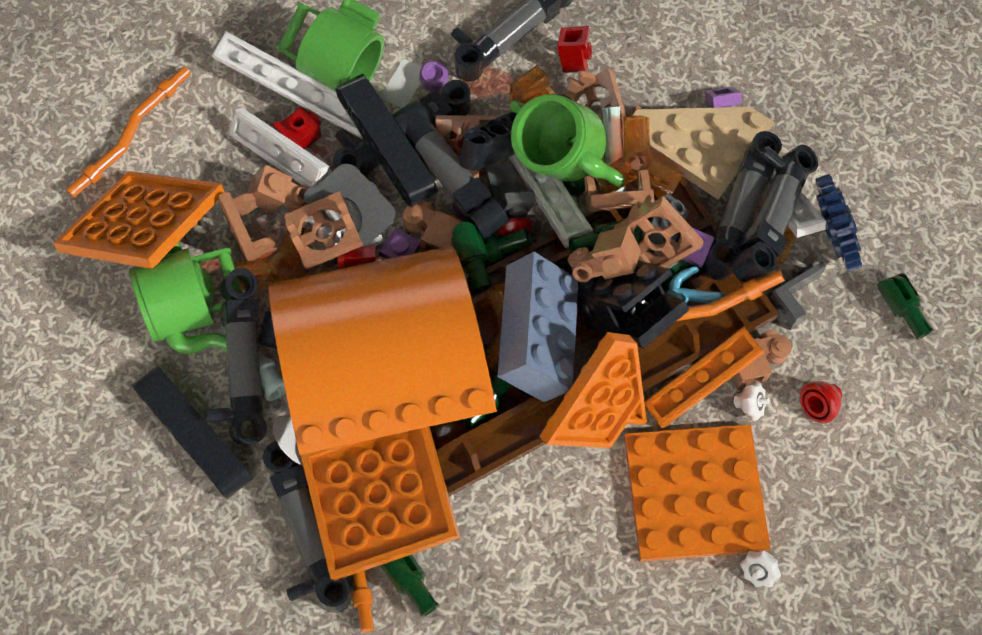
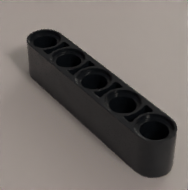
(386, 140)
(488, 142)
(192, 432)

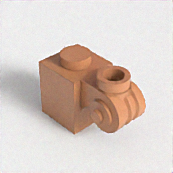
(274, 189)
(437, 225)
(612, 256)
(776, 350)

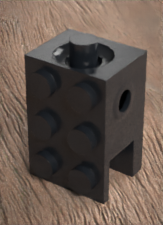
(630, 304)

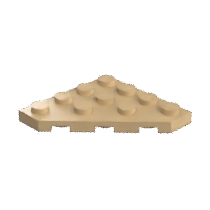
(704, 141)

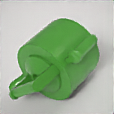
(336, 44)
(547, 128)
(180, 298)

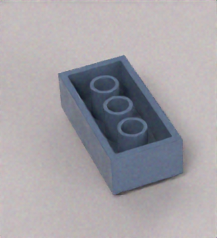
(538, 327)

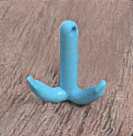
(690, 294)

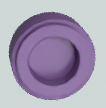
(433, 75)

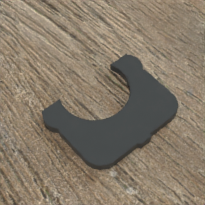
(374, 208)

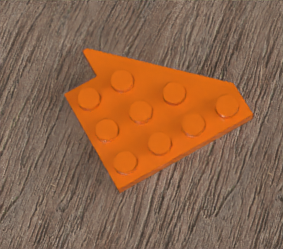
(601, 399)

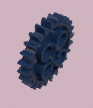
(839, 222)

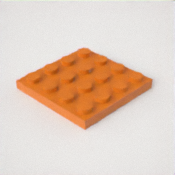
(139, 219)
(696, 493)
(379, 500)

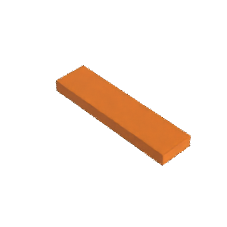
(703, 377)

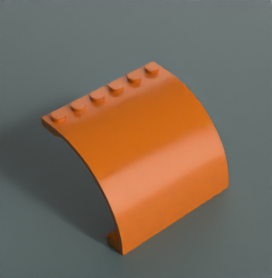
(379, 349)

